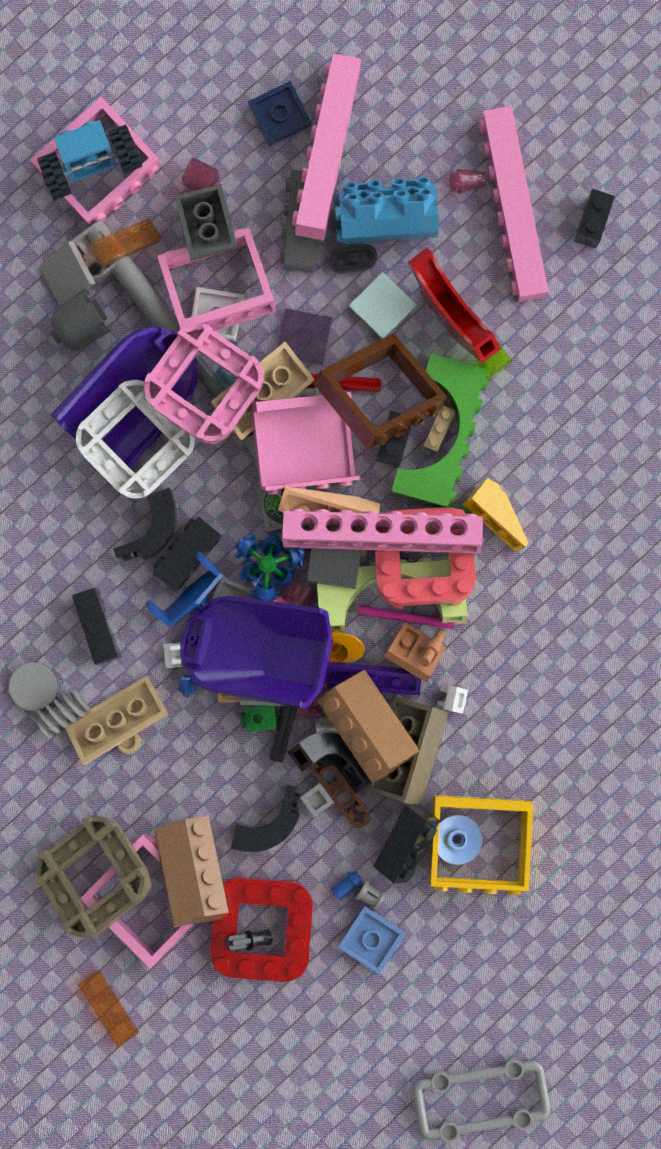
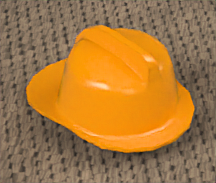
(345, 647)

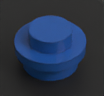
(187, 686)

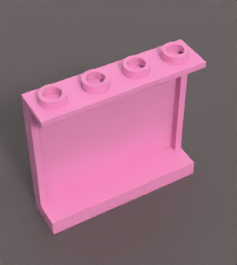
(301, 444)

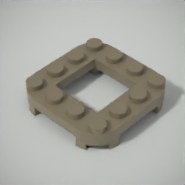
(134, 877)

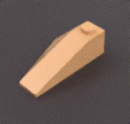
(313, 500)

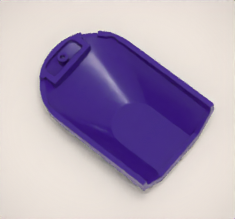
(127, 361)
(258, 649)

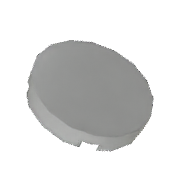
(33, 686)

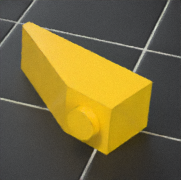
(497, 513)

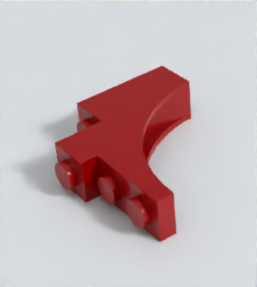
(451, 308)

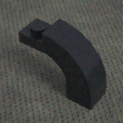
(161, 530)
(333, 750)
(261, 838)

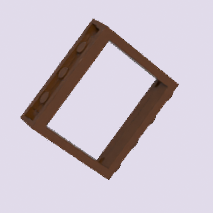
(368, 435)

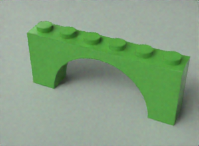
(435, 483)

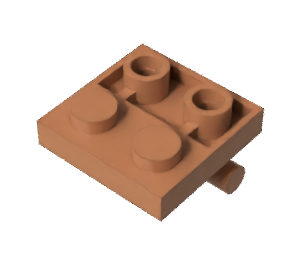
(416, 651)

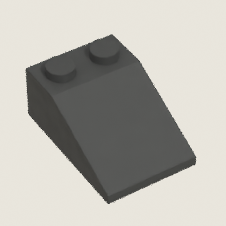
(206, 222)

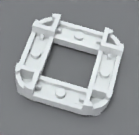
(109, 465)

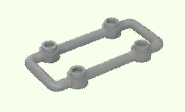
(521, 1117)

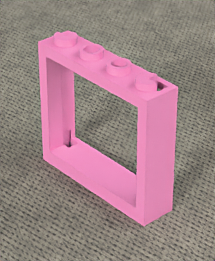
(130, 185)
(230, 314)
(119, 927)

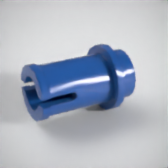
(347, 885)

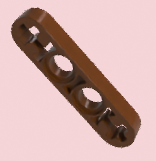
(334, 788)

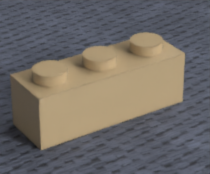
(439, 429)

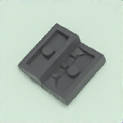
(334, 567)

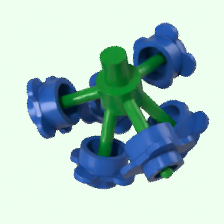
(254, 570)

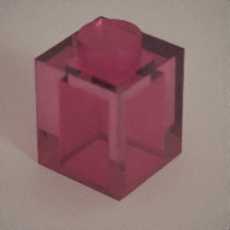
(200, 175)

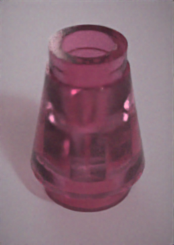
(467, 180)

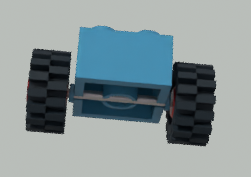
(85, 154)

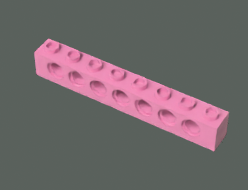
(393, 540)

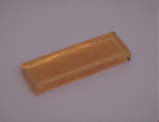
(125, 242)
(108, 1008)

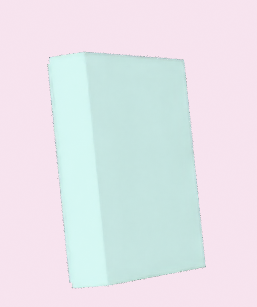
(382, 306)

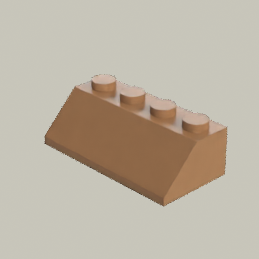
(368, 726)
(191, 871)

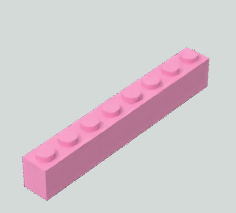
(327, 148)
(514, 204)

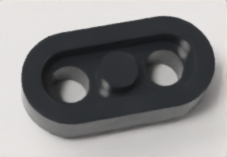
(353, 258)

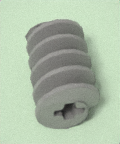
(62, 713)

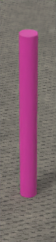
(404, 616)

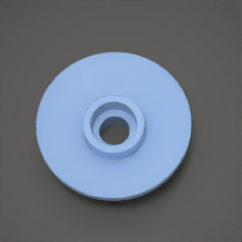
(469, 844)

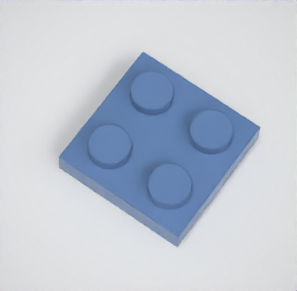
(371, 939)

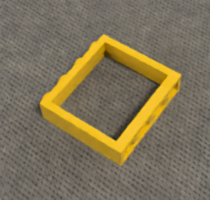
(488, 886)

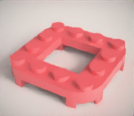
(425, 590)

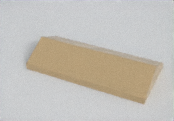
(282, 379)
(116, 720)

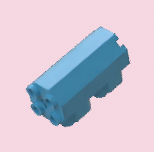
(386, 214)

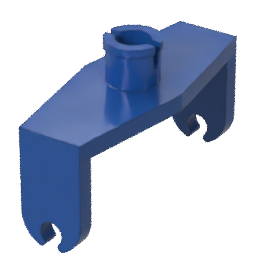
(192, 596)

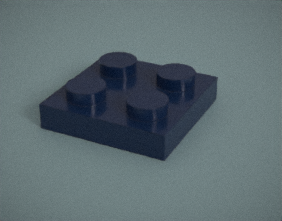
(279, 113)

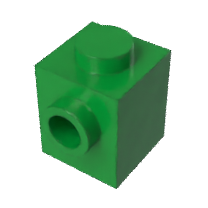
(259, 718)

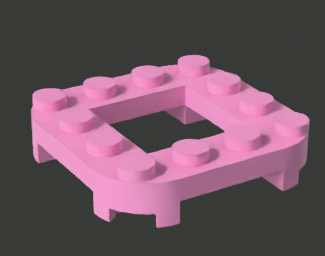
(224, 354)

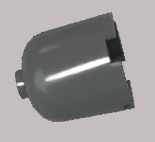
(79, 322)

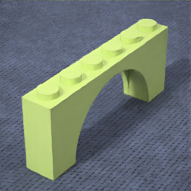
(338, 599)

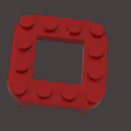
(298, 931)

